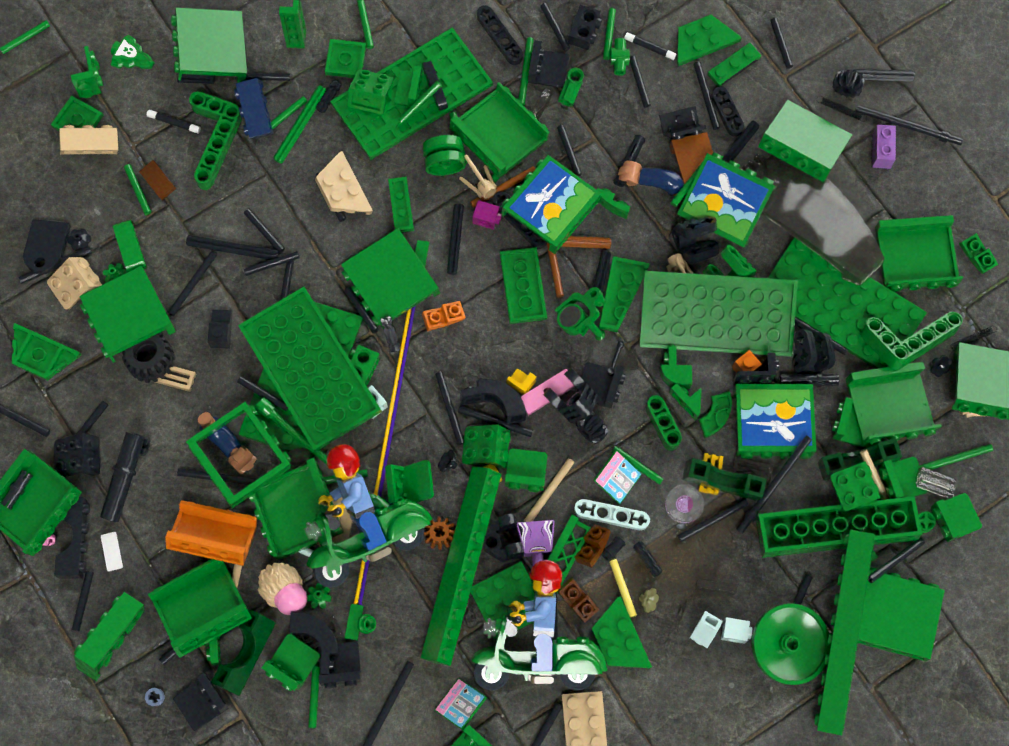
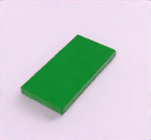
(523, 285)

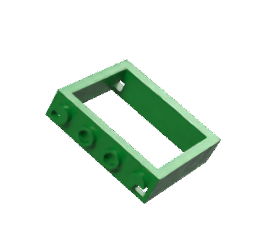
(234, 500)

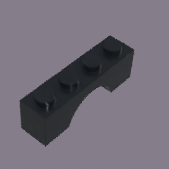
(71, 562)

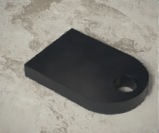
(45, 243)

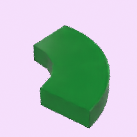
(718, 414)

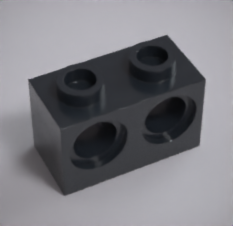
(581, 26)

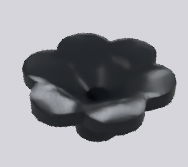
(80, 242)
(940, 365)
(447, 461)

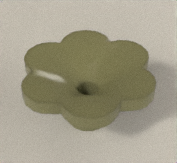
(649, 600)

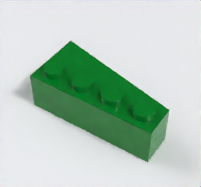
(108, 635)

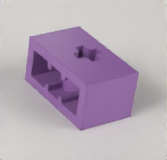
(883, 146)

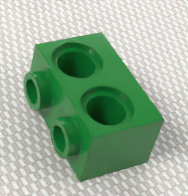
(365, 369)

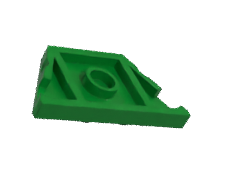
(703, 38)
(40, 354)
(619, 639)

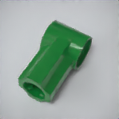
(571, 88)

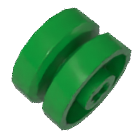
(443, 155)

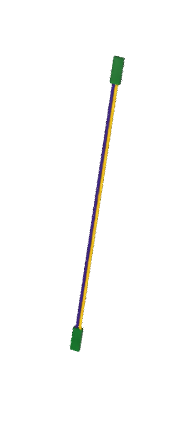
(356, 611)

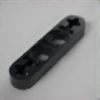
(501, 34)
(516, 224)

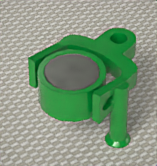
(574, 318)

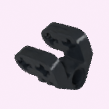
(686, 235)
(811, 352)
(580, 404)
(512, 551)

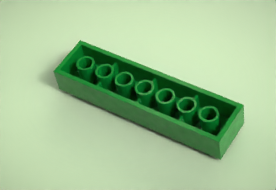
(826, 526)

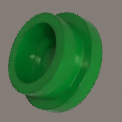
(366, 623)

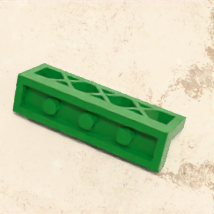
(293, 25)
(563, 540)

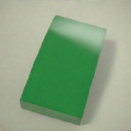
(616, 207)
(978, 254)

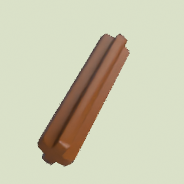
(588, 242)

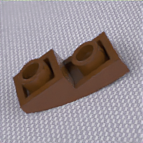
(157, 180)
(594, 545)
(577, 600)

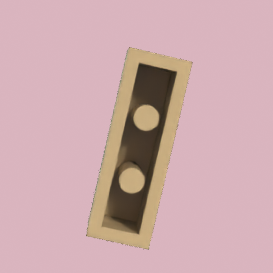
(88, 140)

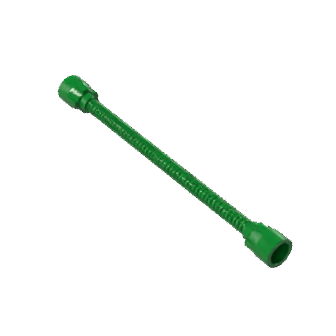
(266, 409)

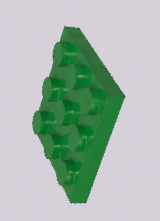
(500, 590)

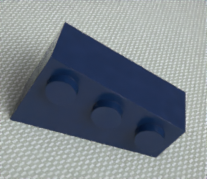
(253, 108)

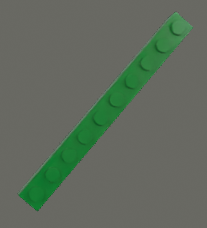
(461, 566)
(846, 632)

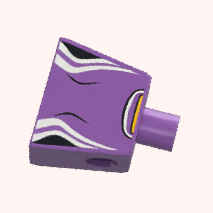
(536, 538)

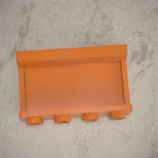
(212, 533)

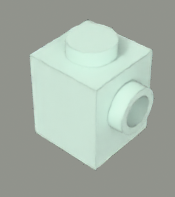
(706, 629)

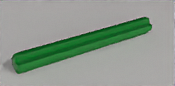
(299, 125)

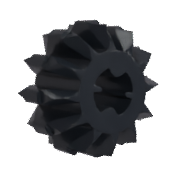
(848, 83)
(592, 428)

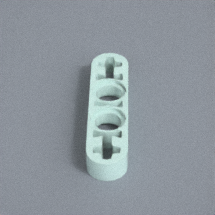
(611, 517)

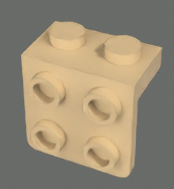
(73, 280)

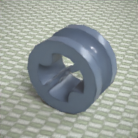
(157, 691)

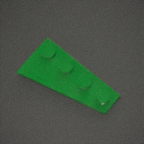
(622, 287)

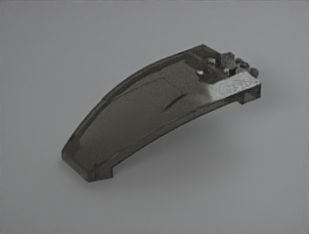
(819, 218)

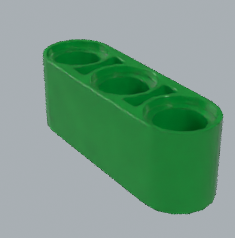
(129, 245)
(659, 414)

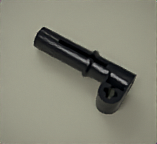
(124, 470)

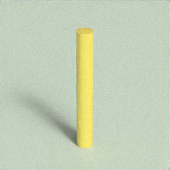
(623, 588)

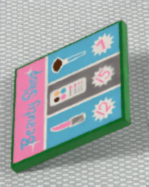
(617, 477)
(460, 704)

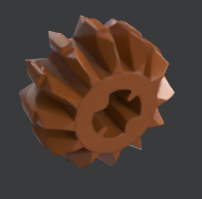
(431, 534)

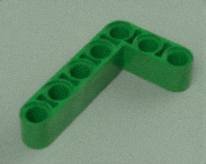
(217, 137)
(898, 353)

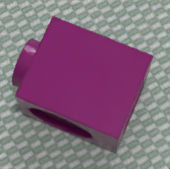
(486, 215)

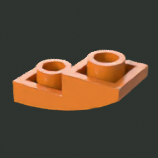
(443, 316)

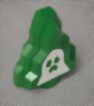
(130, 54)

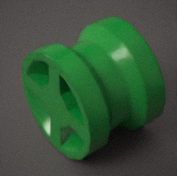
(927, 520)

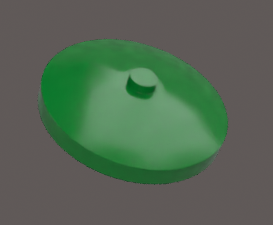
(790, 644)

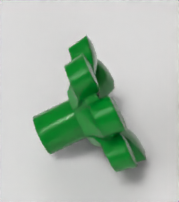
(114, 272)
(318, 600)

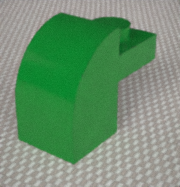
(675, 373)

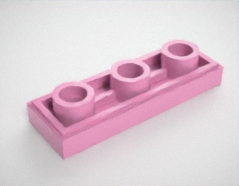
(535, 399)

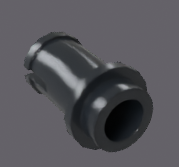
(613, 548)

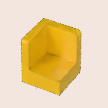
(521, 382)

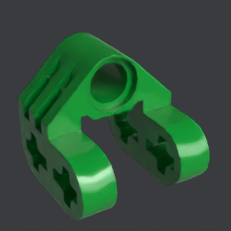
(737, 262)

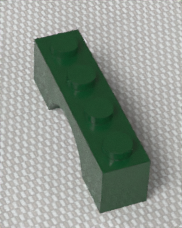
(879, 453)
(738, 484)
(235, 674)

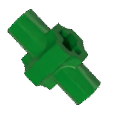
(619, 56)

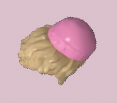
(282, 588)

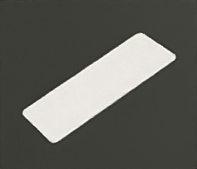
(111, 551)

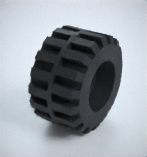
(154, 368)

